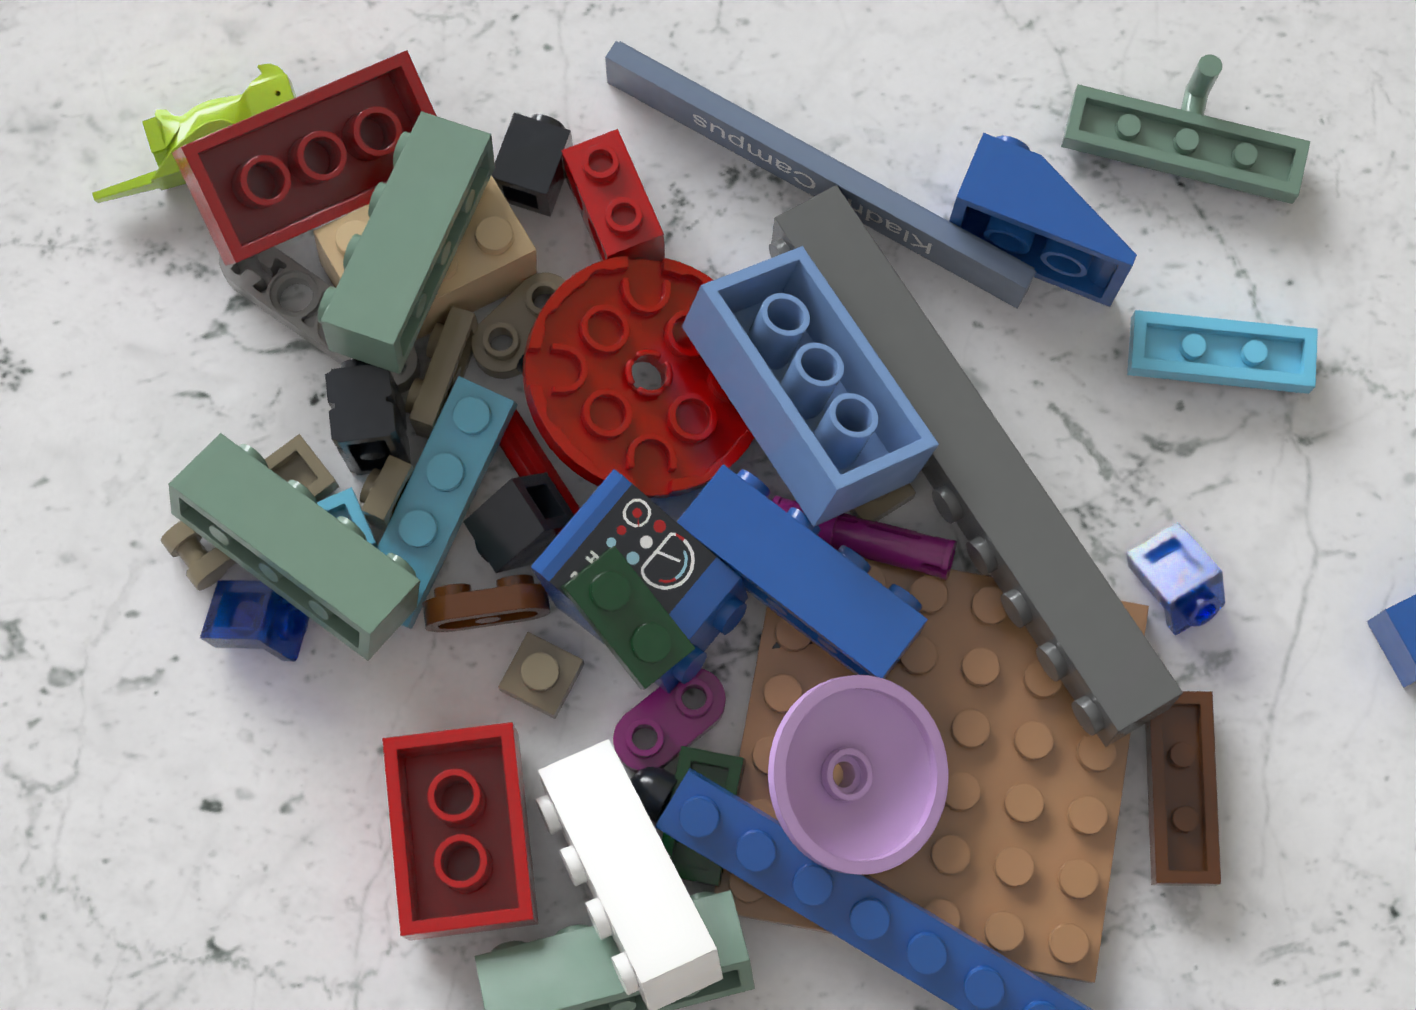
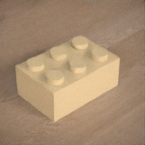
(486, 266)

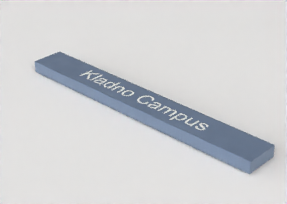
(817, 172)

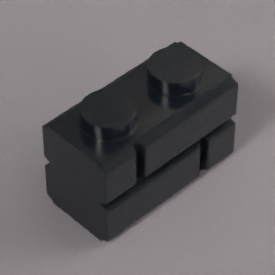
(366, 416)

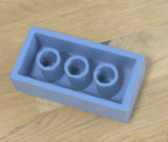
(808, 385)

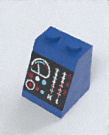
(677, 569)

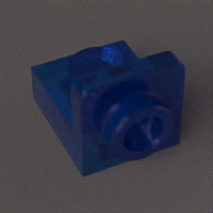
(1179, 577)
(254, 618)

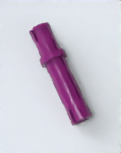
(886, 542)

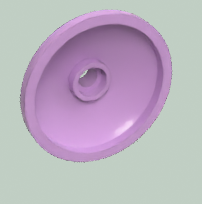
(890, 769)

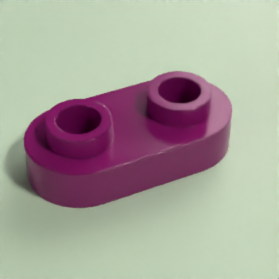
(670, 721)

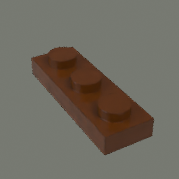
(1183, 793)

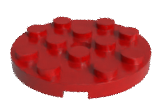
(585, 389)

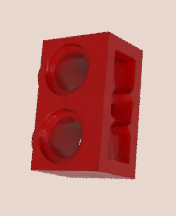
(613, 199)

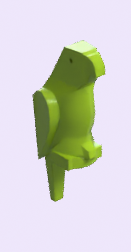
(170, 132)

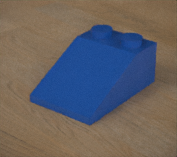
(1039, 218)

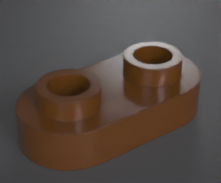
(460, 608)

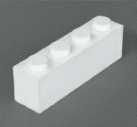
(630, 875)

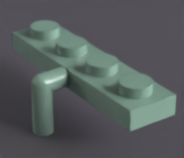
(1187, 140)

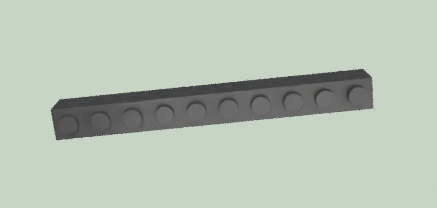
(989, 488)

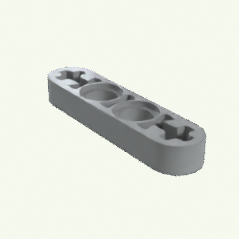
(305, 321)

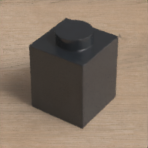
(531, 162)
(518, 522)

